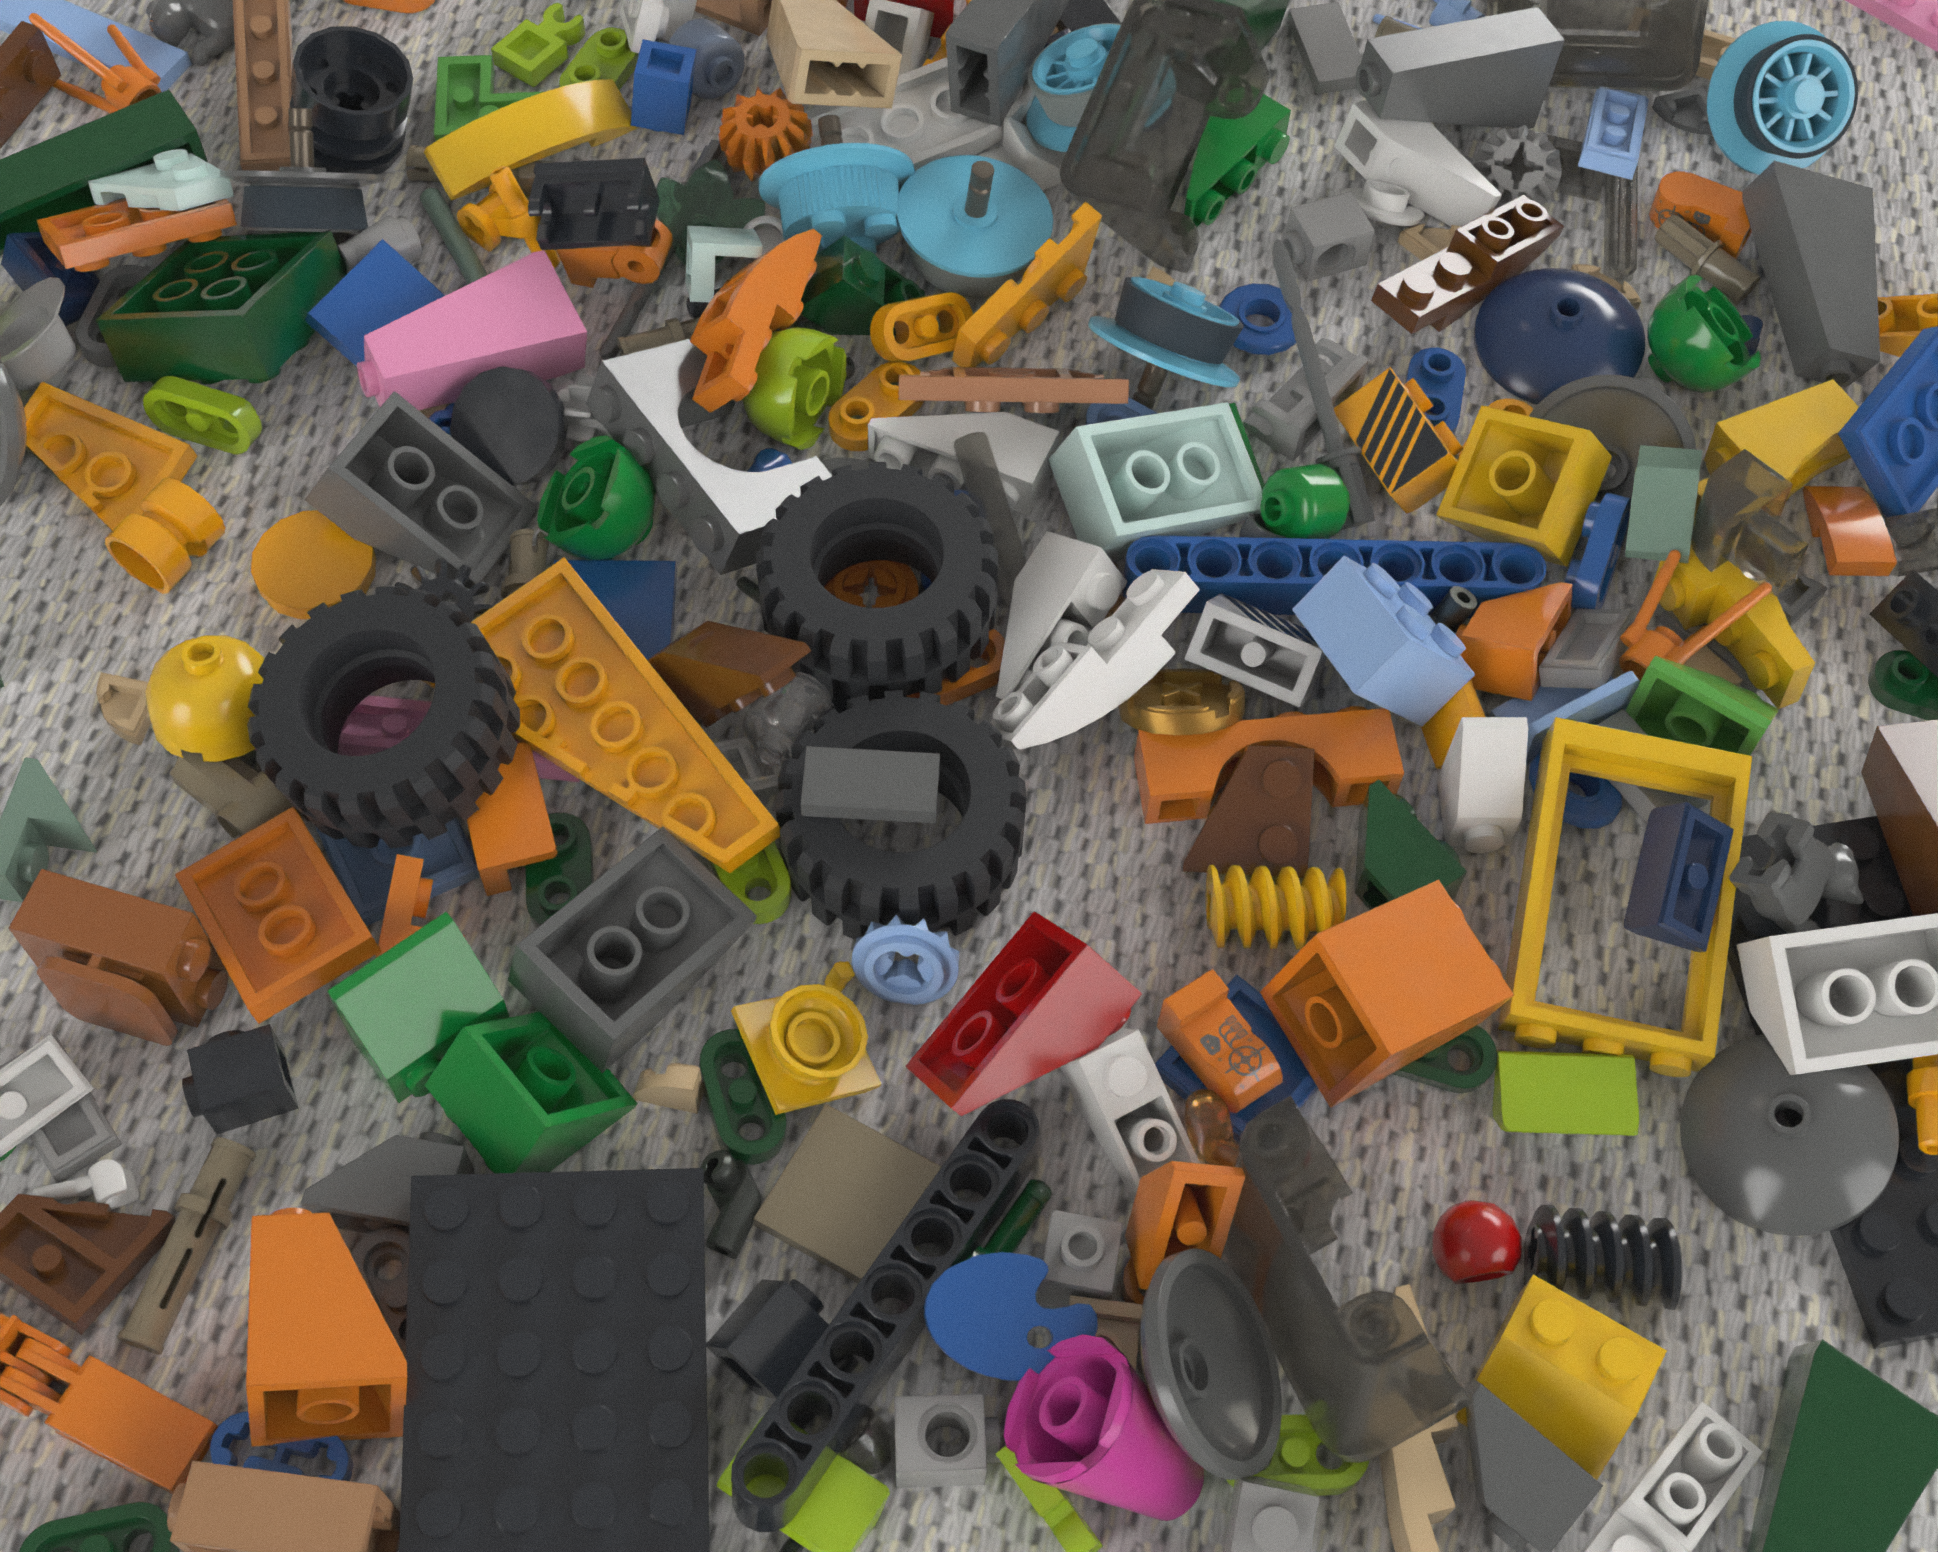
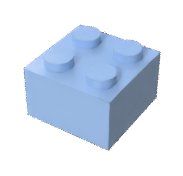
(1384, 640)

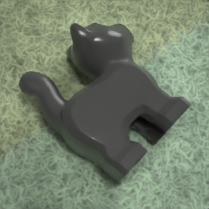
(212, 18)
(1796, 874)

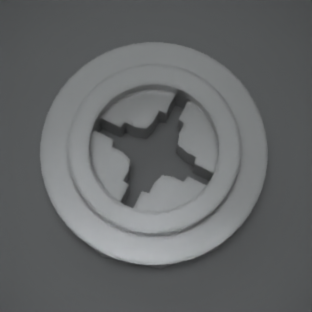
(1537, 153)

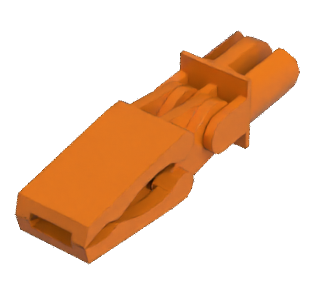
(100, 1407)

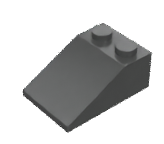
(420, 494)
(628, 948)

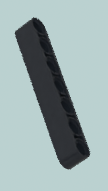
(875, 1335)

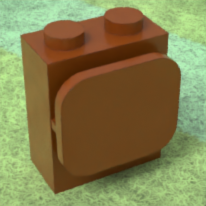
(119, 957)

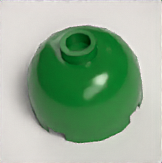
(1699, 339)
(600, 503)

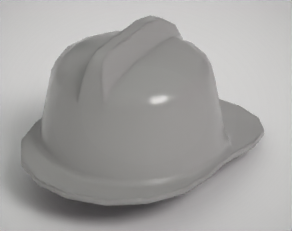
(34, 338)

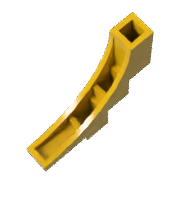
(1799, 442)

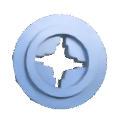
(905, 980)

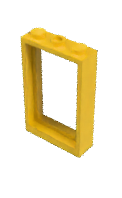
(1650, 764)

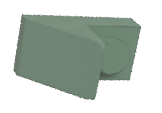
(1663, 502)
(29, 823)

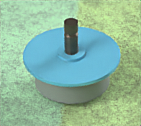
(1063, 83)
(972, 223)

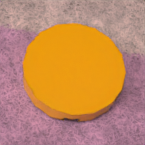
(309, 563)

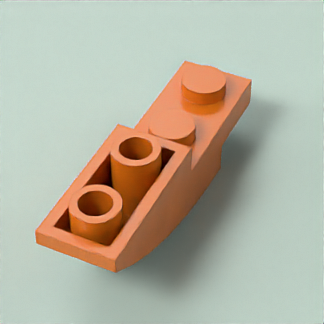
(746, 313)

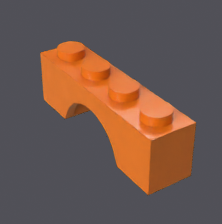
(1185, 772)

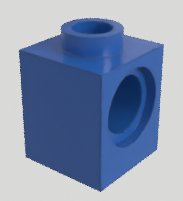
(663, 87)

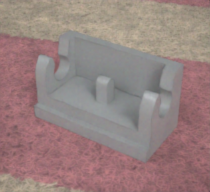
(1289, 417)

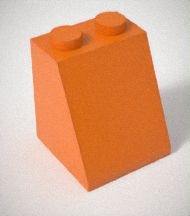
(1384, 991)
(316, 1338)

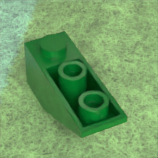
(1232, 155)

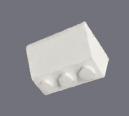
(1846, 993)

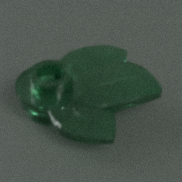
(703, 202)

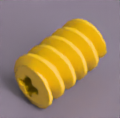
(1271, 907)

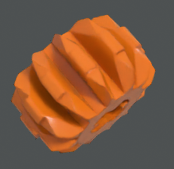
(763, 131)

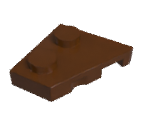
(1259, 815)
(75, 1254)

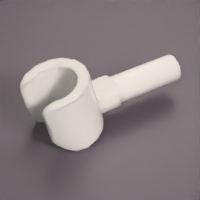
(105, 1180)

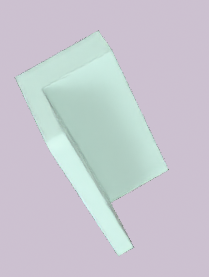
(704, 245)

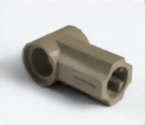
(230, 791)

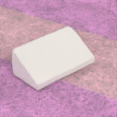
(36, 1090)

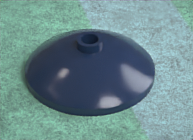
(1537, 349)

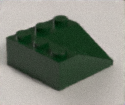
(223, 308)

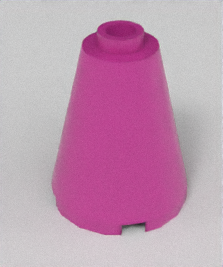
(1098, 1434)

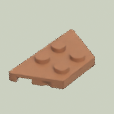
(1037, 388)

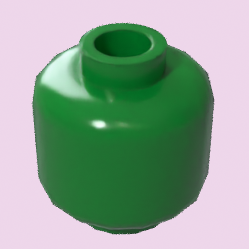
(1305, 502)

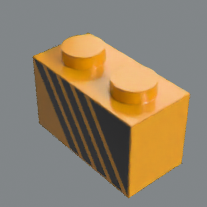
(1399, 439)

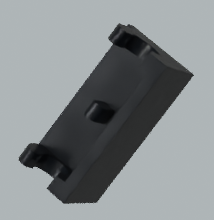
(594, 203)

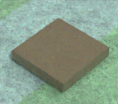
(844, 1193)

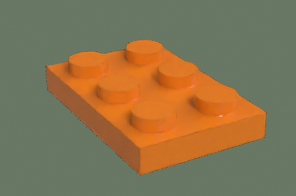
(99, 232)
(276, 914)

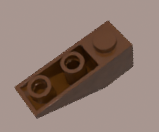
(725, 668)

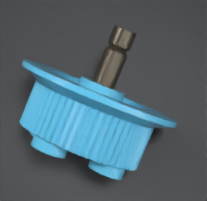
(838, 189)

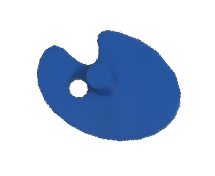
(989, 1305)

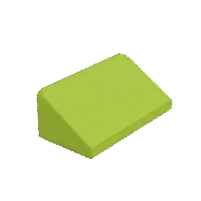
(1566, 1093)
(836, 1512)

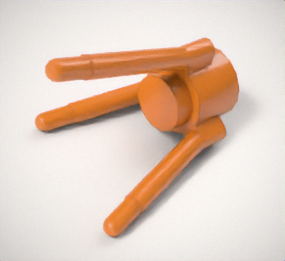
(121, 84)
(1665, 643)

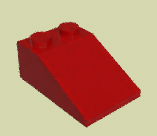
(1024, 1017)

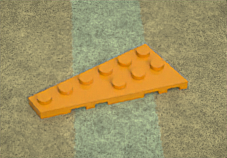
(614, 721)

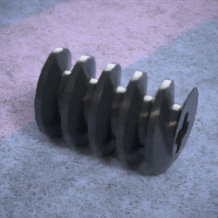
(1606, 1253)

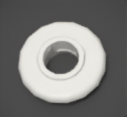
(1386, 203)

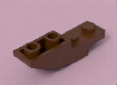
(1470, 268)

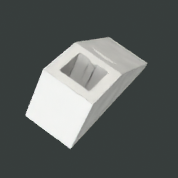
(1419, 161)
(928, 441)
(1055, 600)
(1128, 1107)

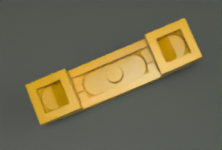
(528, 132)

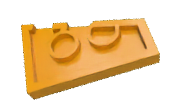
(1050, 276)
(100, 453)

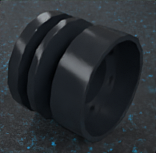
(356, 96)

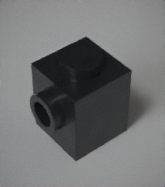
(239, 1079)

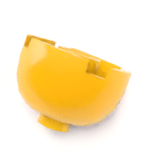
(203, 695)

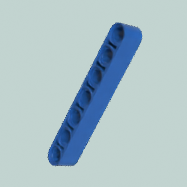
(1298, 564)

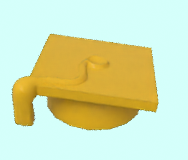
(808, 1043)

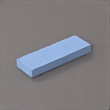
(1614, 132)

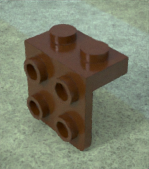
(25, 76)

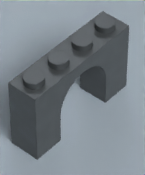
(643, 406)

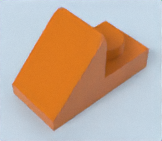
(406, 899)

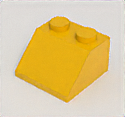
(1525, 482)
(1569, 1372)

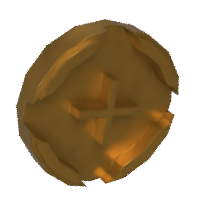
(1184, 703)

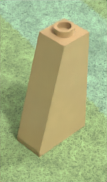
(830, 56)

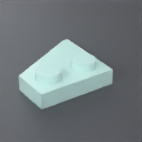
(171, 183)

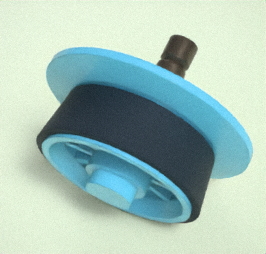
(1780, 96)
(1172, 332)

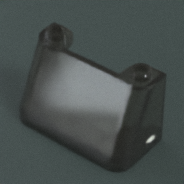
(1622, 41)
(1148, 112)
(1355, 1367)

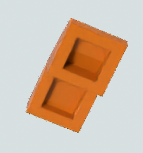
(1850, 531)

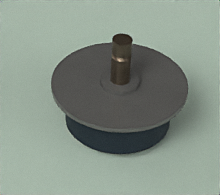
(302, 195)

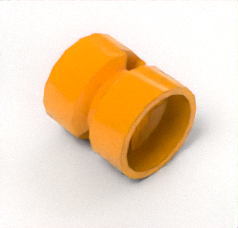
(171, 529)

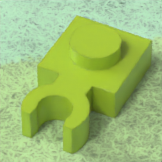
(537, 50)
(1054, 1508)

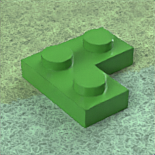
(467, 92)

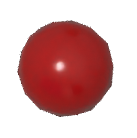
(1476, 1242)

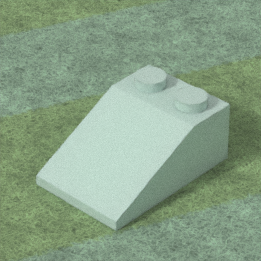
(1155, 477)

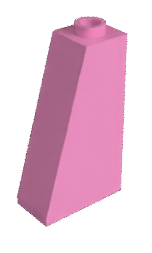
(501, 320)

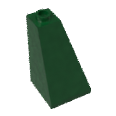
(1841, 1458)

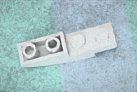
(1082, 682)
(1680, 1489)

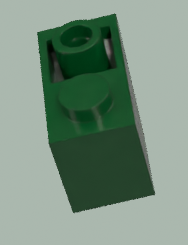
(851, 288)
(1398, 851)

